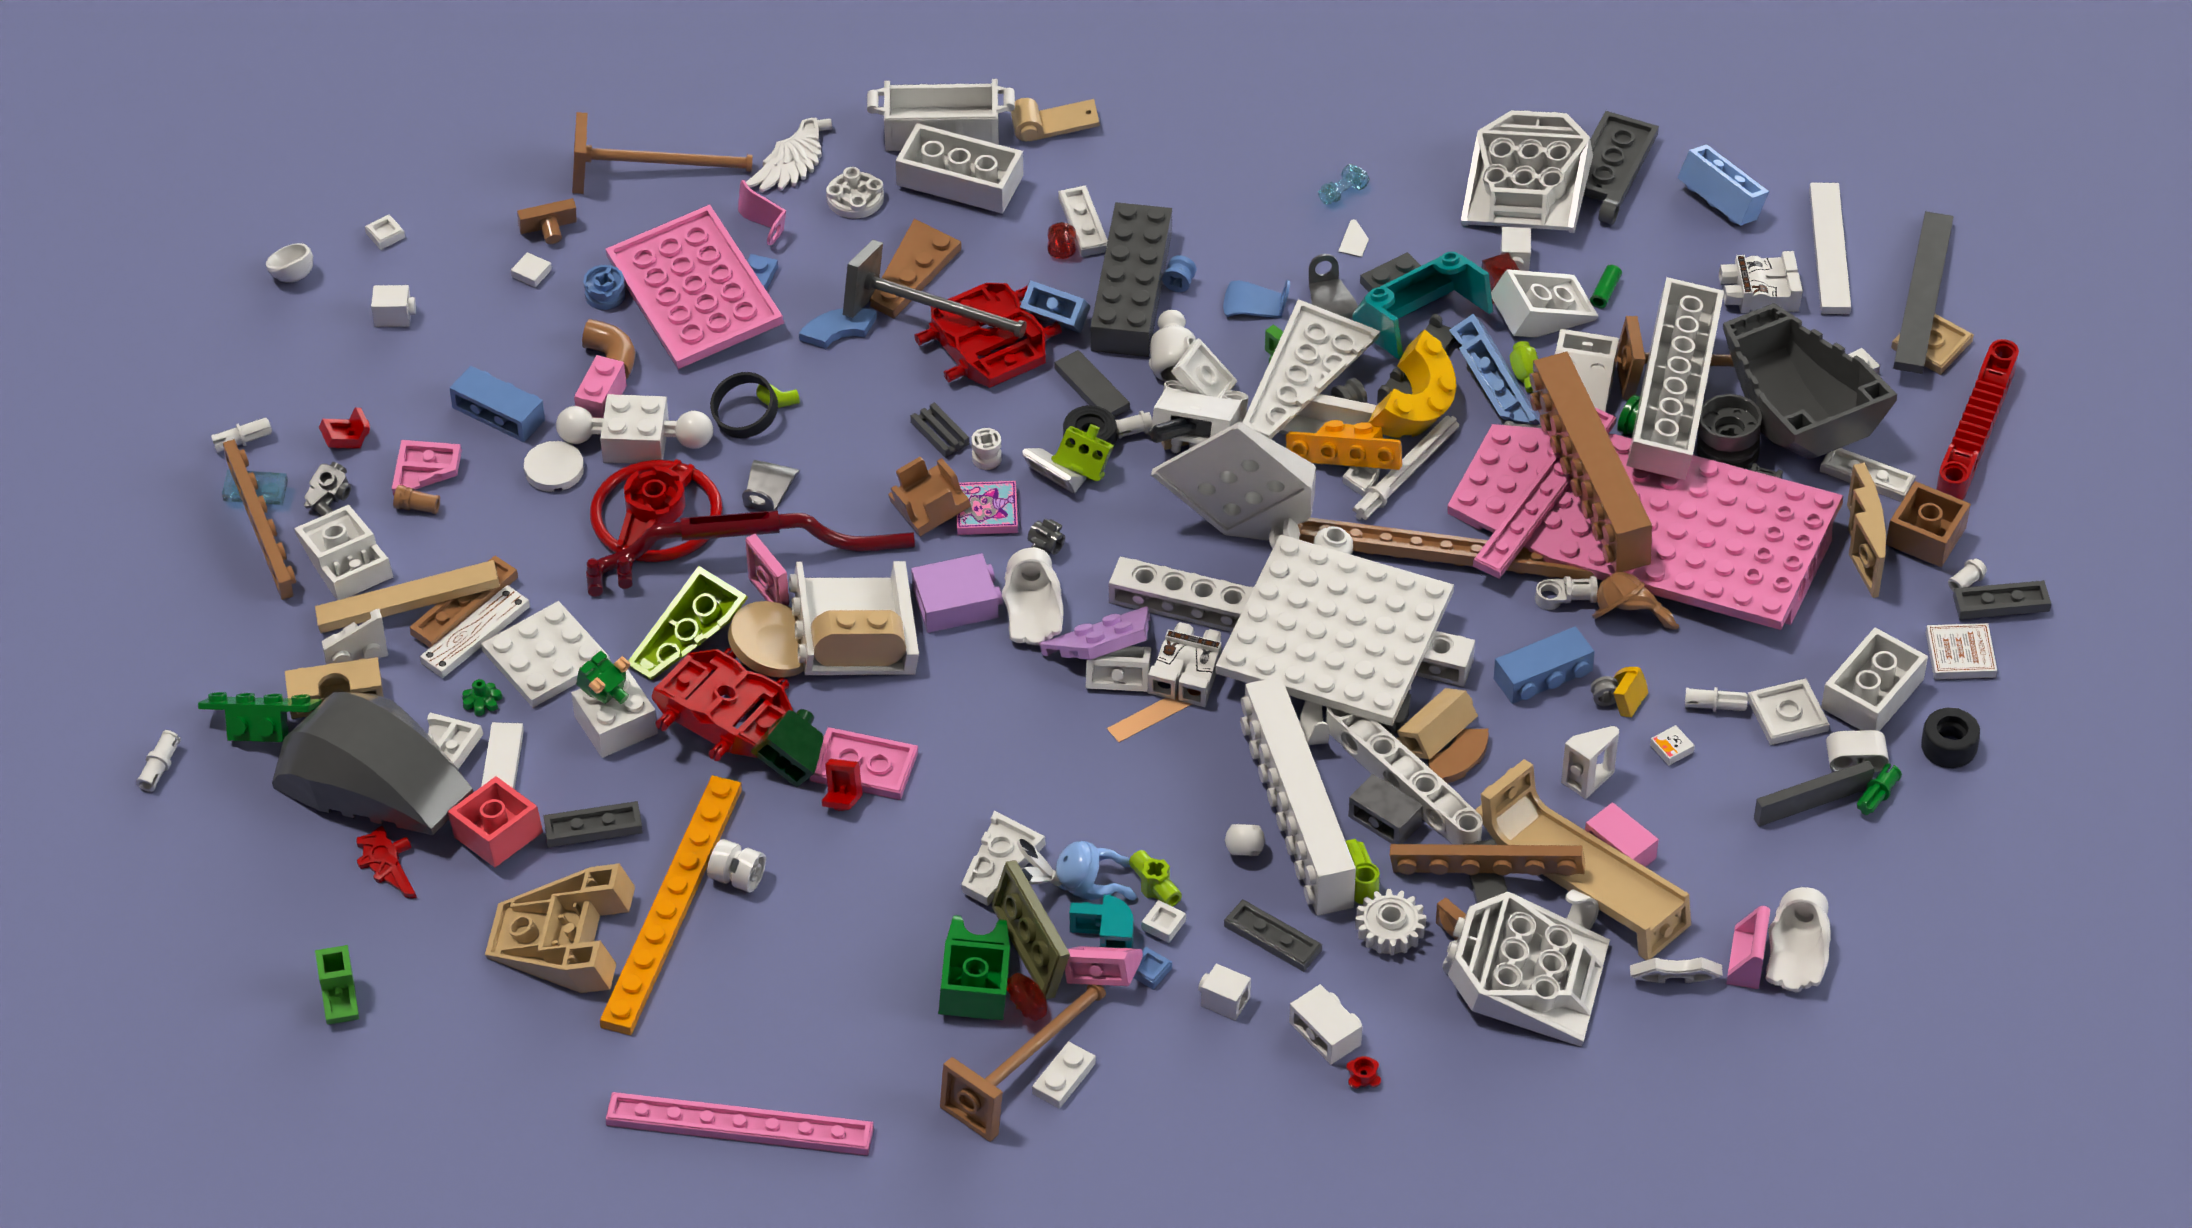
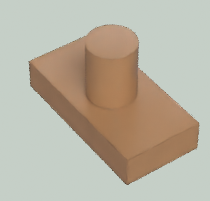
(548, 219)

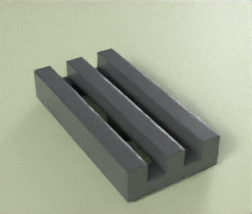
(944, 427)

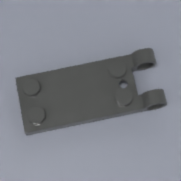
(1618, 154)

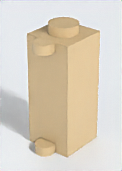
(1437, 723)

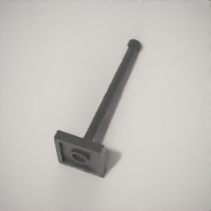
(864, 278)

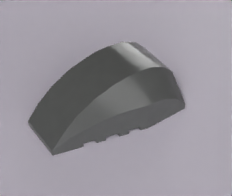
(1804, 386)
(369, 762)

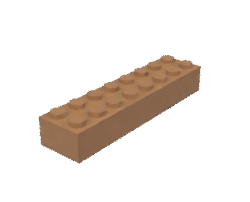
(1591, 463)

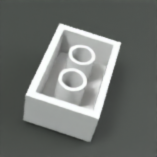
(1874, 681)

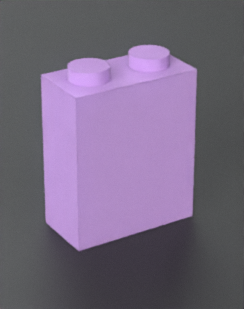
(956, 592)

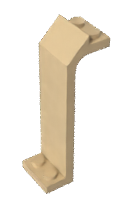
(1618, 883)

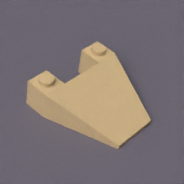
(555, 927)

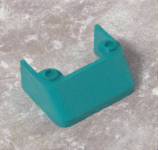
(1417, 288)

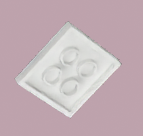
(542, 653)

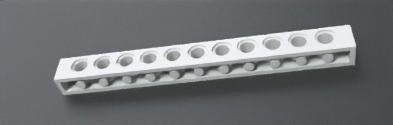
(1220, 604)

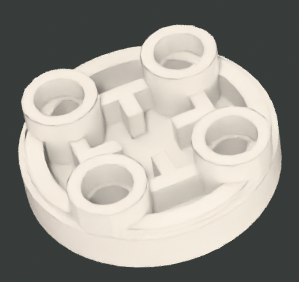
(855, 194)

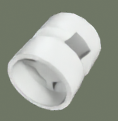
(732, 864)

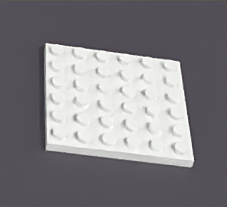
(1336, 629)

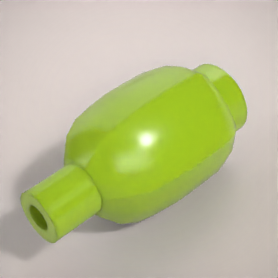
(1522, 362)

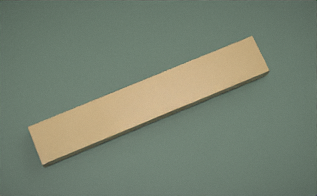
(408, 596)

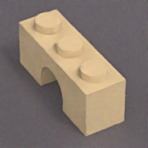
(323, 680)

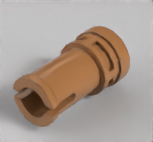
(408, 499)

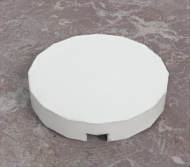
(553, 466)

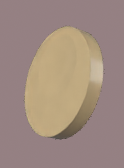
(765, 639)

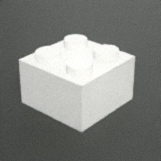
(615, 724)

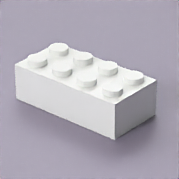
(959, 168)

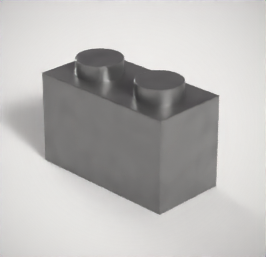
(1385, 810)

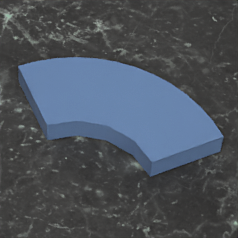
(834, 325)

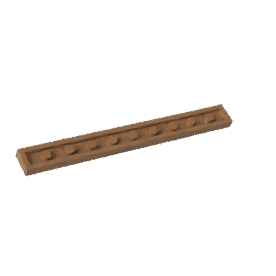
(1433, 547)

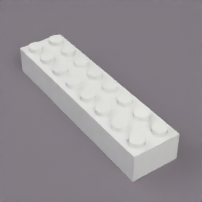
(1675, 379)
(1298, 796)

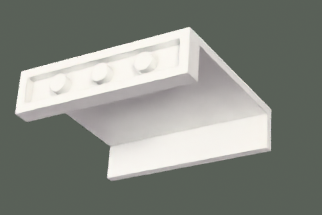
(824, 594)

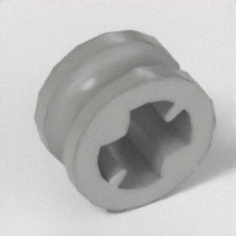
(1603, 690)

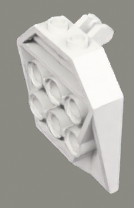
(1528, 172)
(1243, 484)
(1527, 966)

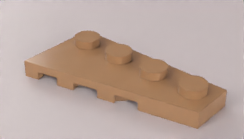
(915, 264)

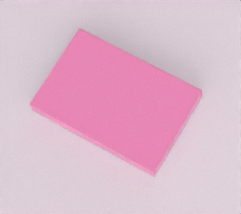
(882, 762)

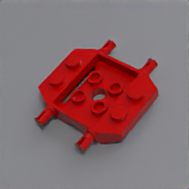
(967, 339)
(694, 700)

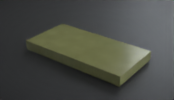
(1030, 929)

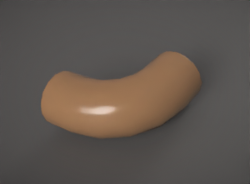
(611, 341)

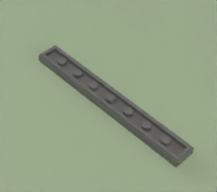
(1923, 293)

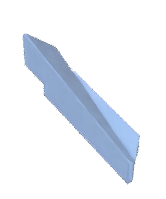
(1493, 372)

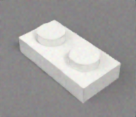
(1063, 1075)

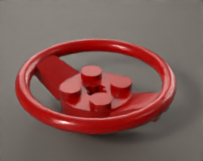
(652, 497)

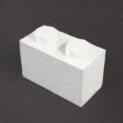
(1326, 1024)

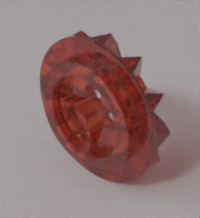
(1027, 996)

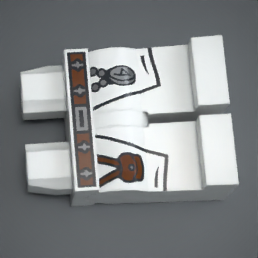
(1762, 282)
(1186, 663)

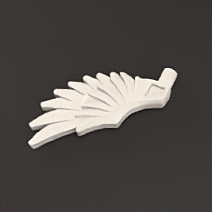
(792, 157)

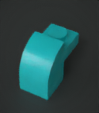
(1111, 920)

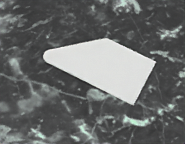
(1354, 240)

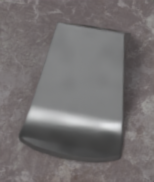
(1328, 290)
(767, 485)

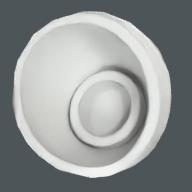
(290, 263)

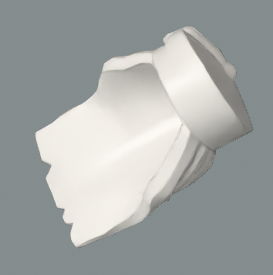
(1032, 597)
(1799, 940)

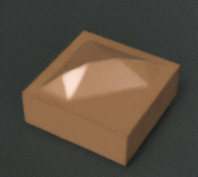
(1447, 916)

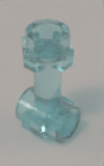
(1351, 176)

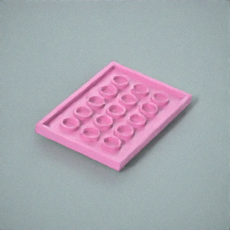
(694, 286)

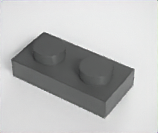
(1388, 271)

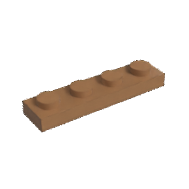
(451, 613)

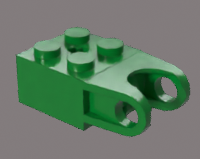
(975, 972)

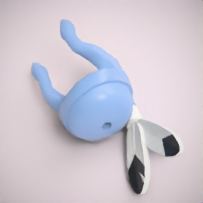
(1075, 869)

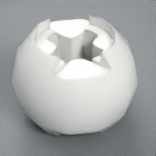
(1245, 839)

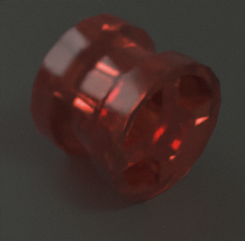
(1061, 240)

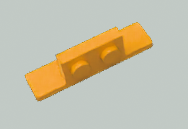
(1347, 446)

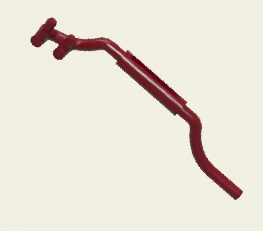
(732, 526)

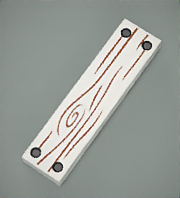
(474, 630)

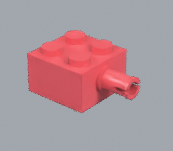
(495, 821)

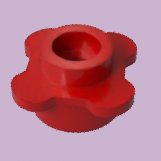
(1363, 1065)

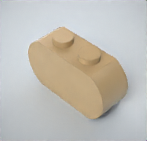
(858, 638)

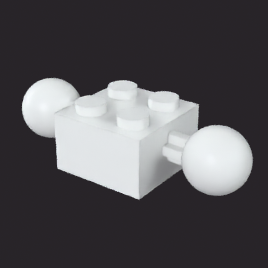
(634, 428)

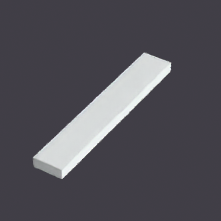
(1830, 248)

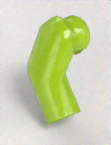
(784, 398)

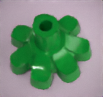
(481, 697)

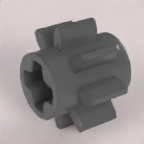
(1046, 536)

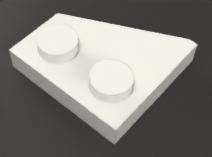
(357, 641)

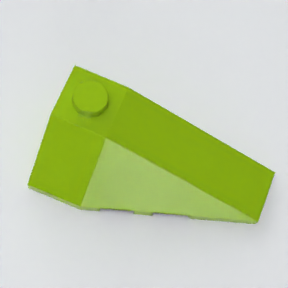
(691, 618)

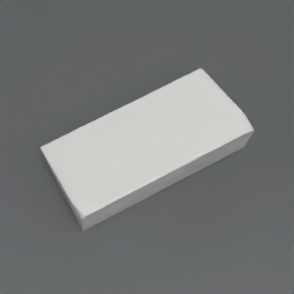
(1041, 462)

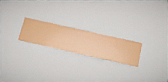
(1149, 716)

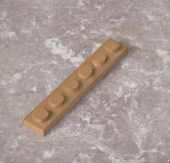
(263, 528)
(1487, 859)

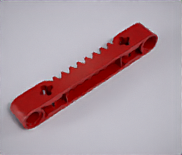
(1978, 419)

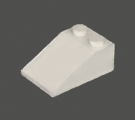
(1541, 302)

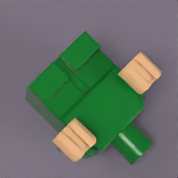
(604, 679)

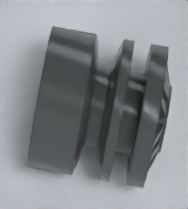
(1730, 430)

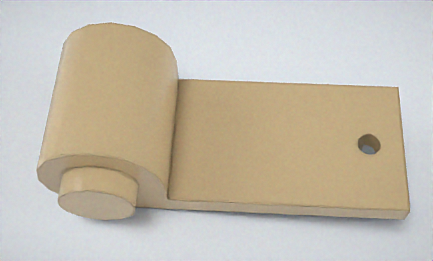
(1034, 124)

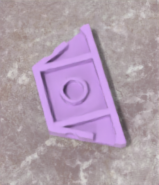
(1101, 638)

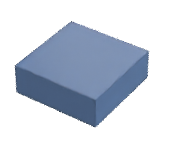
(1152, 968)

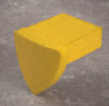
(1630, 691)

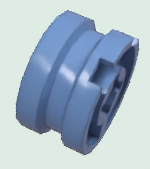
(604, 287)

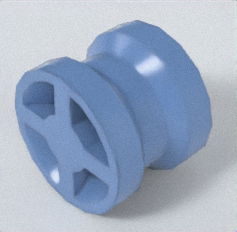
(1179, 273)

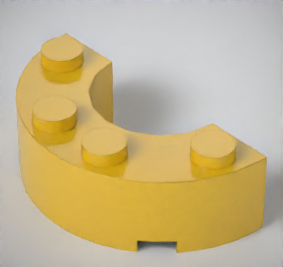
(1432, 390)

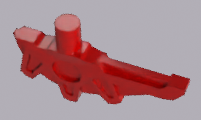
(383, 858)

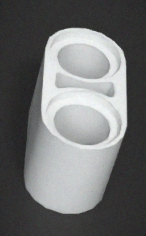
(1855, 747)

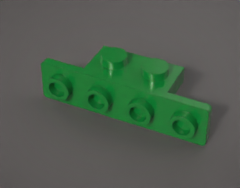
(258, 718)

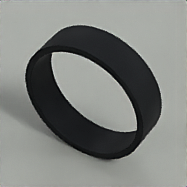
(728, 384)

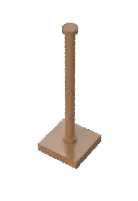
(584, 153)
(1632, 357)
(977, 1099)

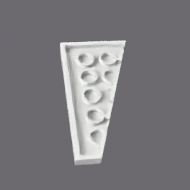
(1306, 360)

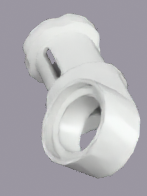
(1566, 590)

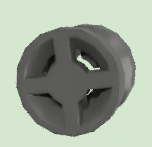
(1351, 390)

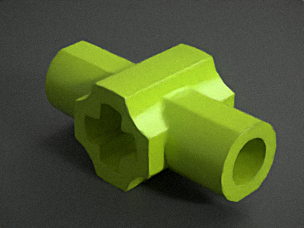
(1155, 878)

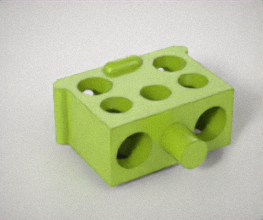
(1081, 460)

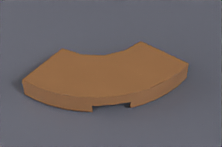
(1461, 756)

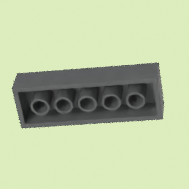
(1131, 279)

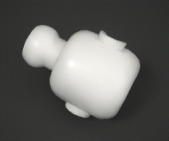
(1169, 344)

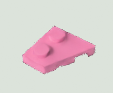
(425, 463)

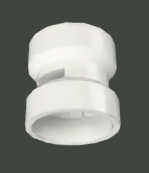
(986, 448)

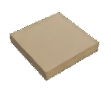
(1945, 344)

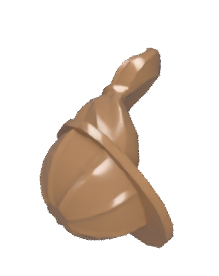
(1628, 593)

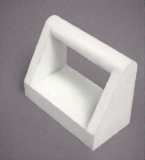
(1120, 670)
(1580, 764)

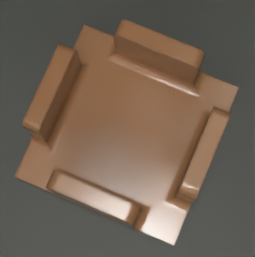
(928, 496)

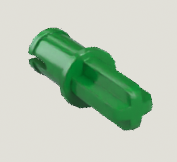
(1879, 789)

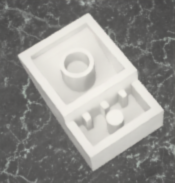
(344, 552)

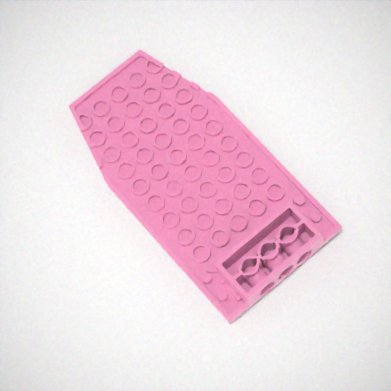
(1717, 538)

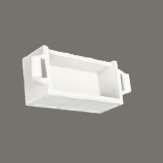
(955, 108)

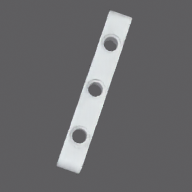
(1392, 761)

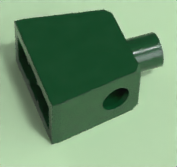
(791, 746)

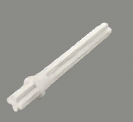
(1377, 496)

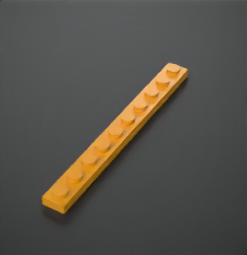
(670, 906)

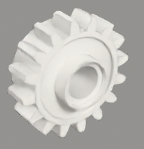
(1390, 922)

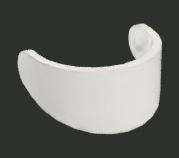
(1312, 724)
(1583, 909)

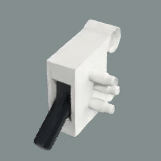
(1194, 416)

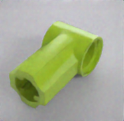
(1367, 874)

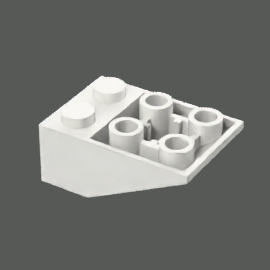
(1594, 360)

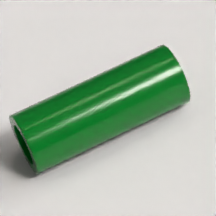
(1606, 286)

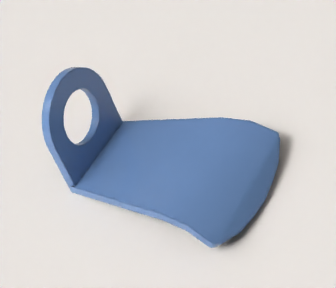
(1254, 300)

